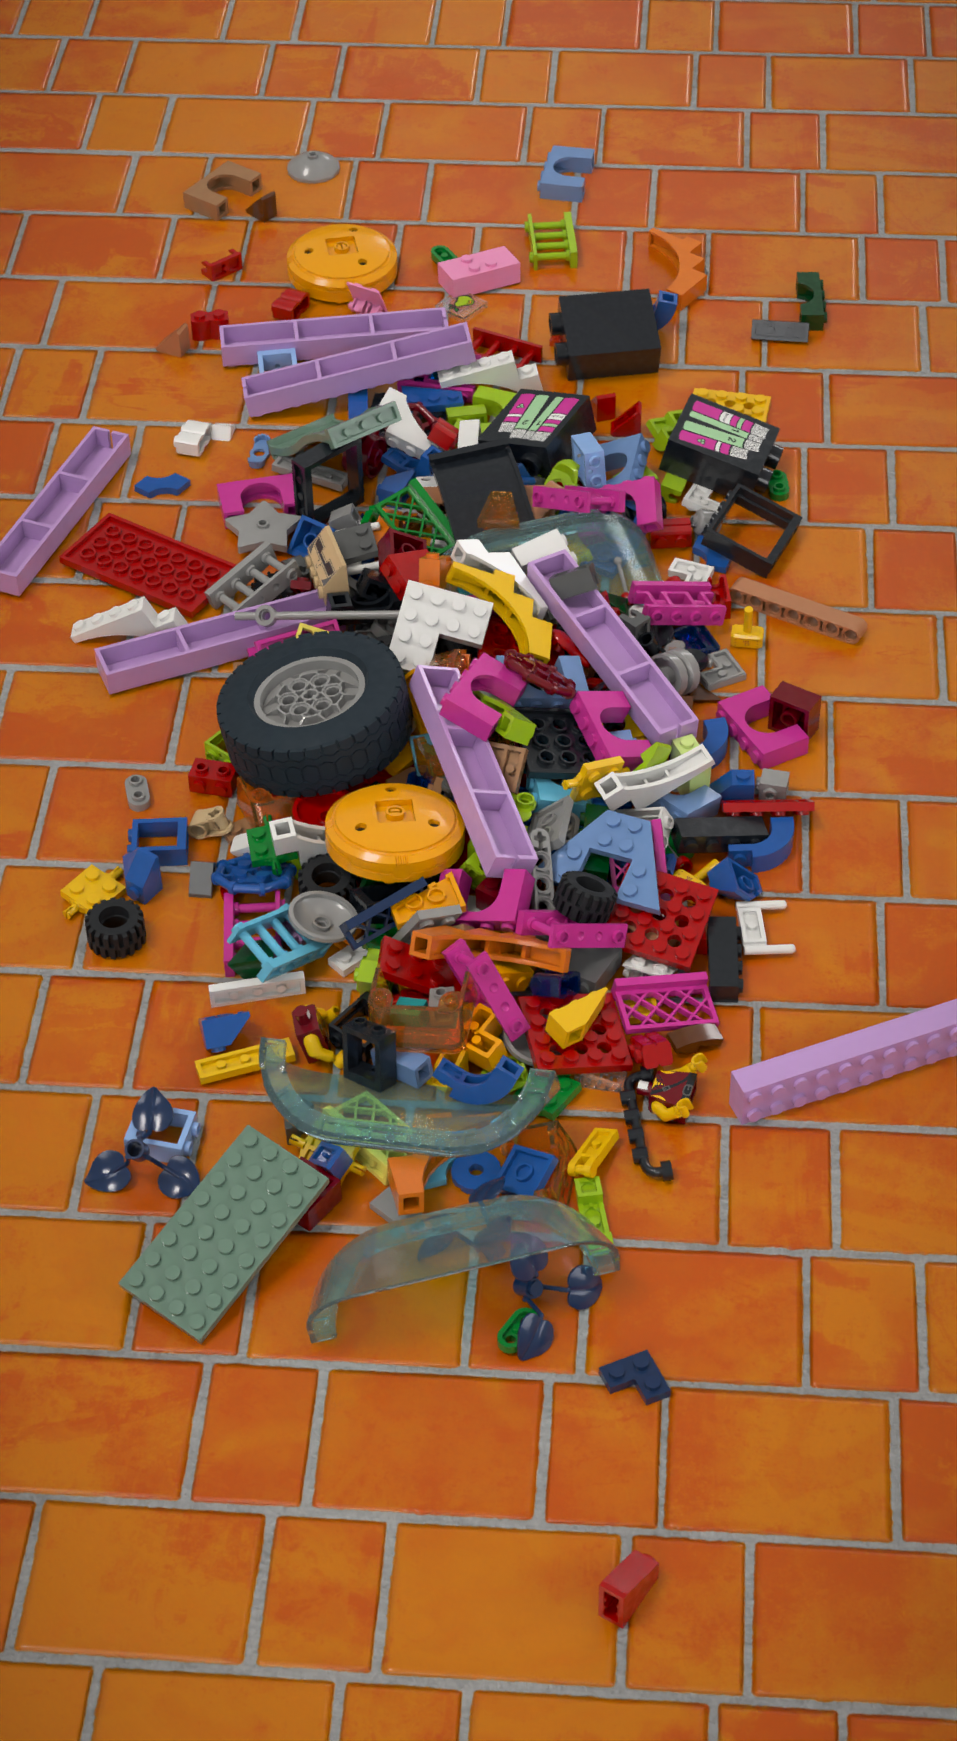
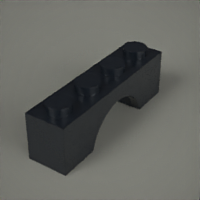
(344, 602)

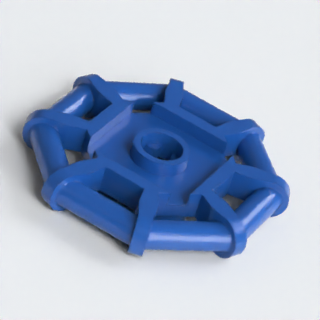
(240, 877)

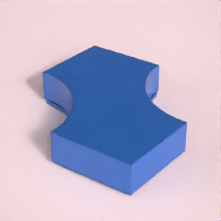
(153, 486)
(711, 557)

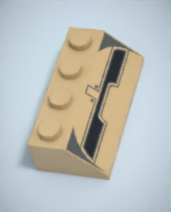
(326, 565)

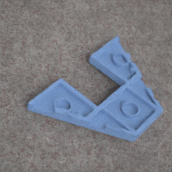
(621, 839)

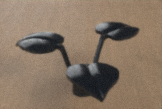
(661, 636)

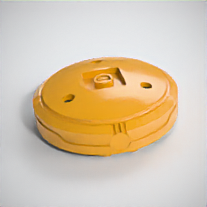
(340, 254)
(394, 832)

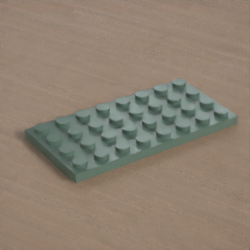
(224, 1233)

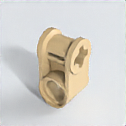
(209, 823)

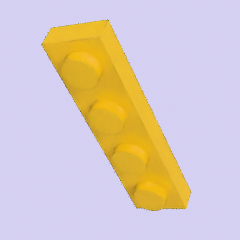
(234, 1063)

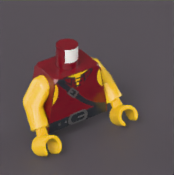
(313, 1035)
(673, 1090)

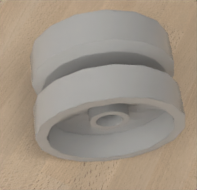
(680, 669)

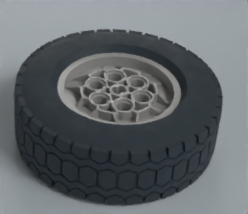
(315, 713)

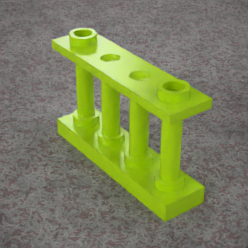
(567, 235)

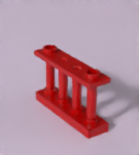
(503, 343)

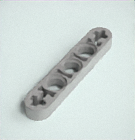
(542, 873)

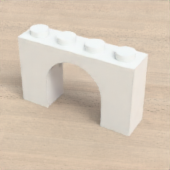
(538, 548)

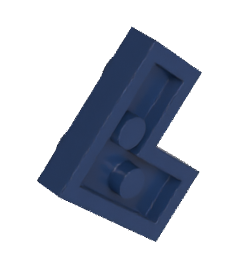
(638, 1371)

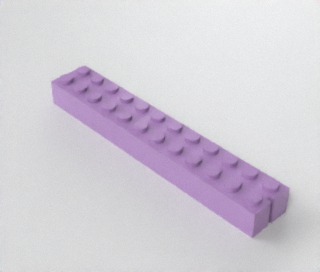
(324, 335)
(358, 369)
(60, 507)
(195, 645)
(615, 654)
(473, 779)
(844, 1063)

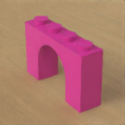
(236, 494)
(647, 497)
(483, 675)
(600, 707)
(763, 748)
(503, 913)

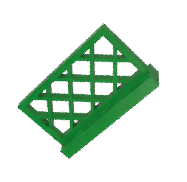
(429, 509)

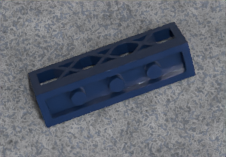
(375, 910)

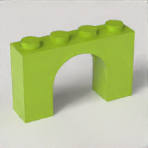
(494, 402)

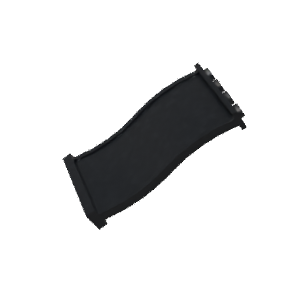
(467, 478)

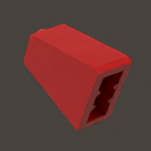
(626, 1587)

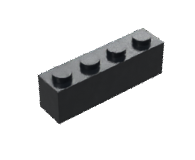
(716, 833)
(723, 959)

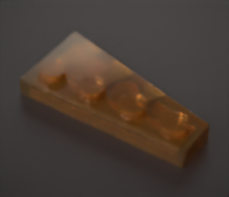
(499, 512)

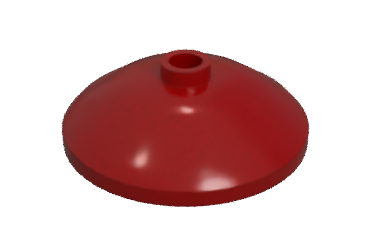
(314, 809)

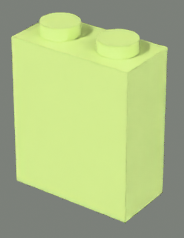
(680, 746)

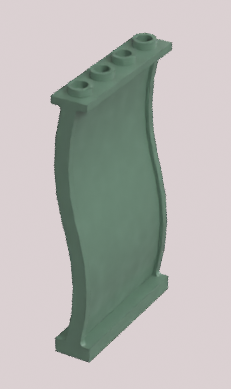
(334, 431)

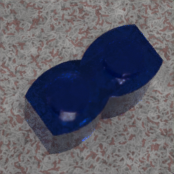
(555, 984)

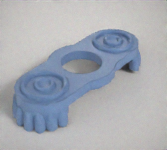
(259, 445)

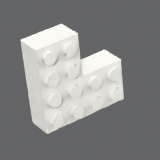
(435, 614)

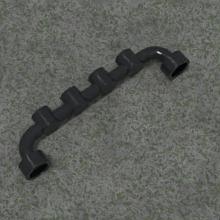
(636, 1134)

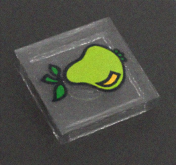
(463, 306)

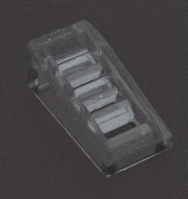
(598, 1082)

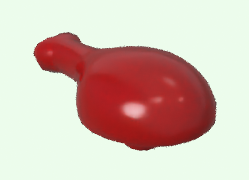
(566, 643)

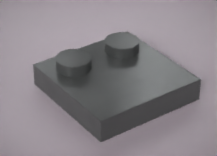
(356, 543)

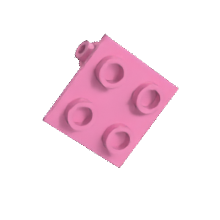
(365, 300)

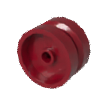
(372, 450)

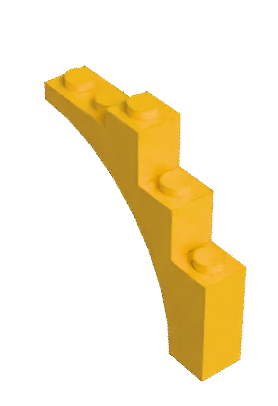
(516, 610)

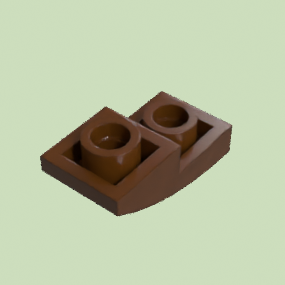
(691, 1037)

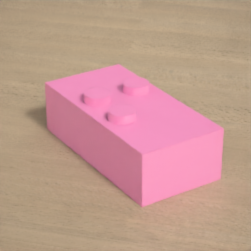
(479, 272)

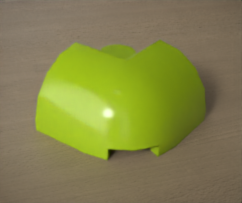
(662, 428)

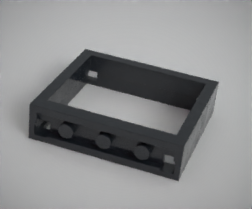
(302, 479)
(762, 507)

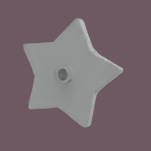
(262, 525)

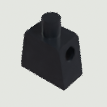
(371, 584)

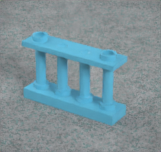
(285, 960)

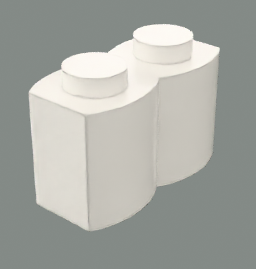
(193, 438)

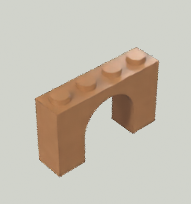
(229, 176)

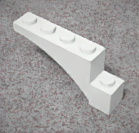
(493, 370)
(406, 433)
(473, 554)
(132, 619)
(652, 783)
(297, 836)

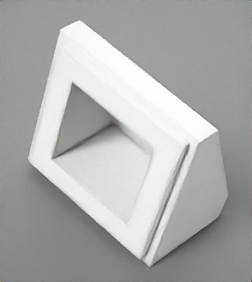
(222, 431)
(240, 845)

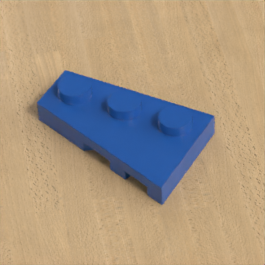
(433, 399)

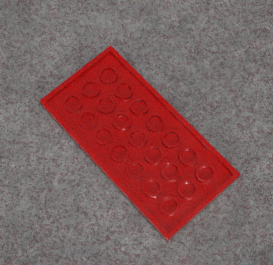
(147, 564)

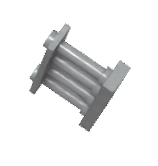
(245, 571)

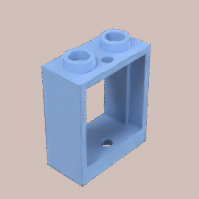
(276, 359)
(591, 461)
(163, 1150)

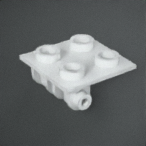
(639, 967)

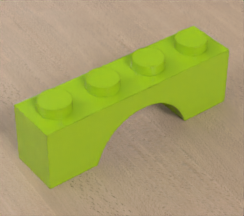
(512, 723)

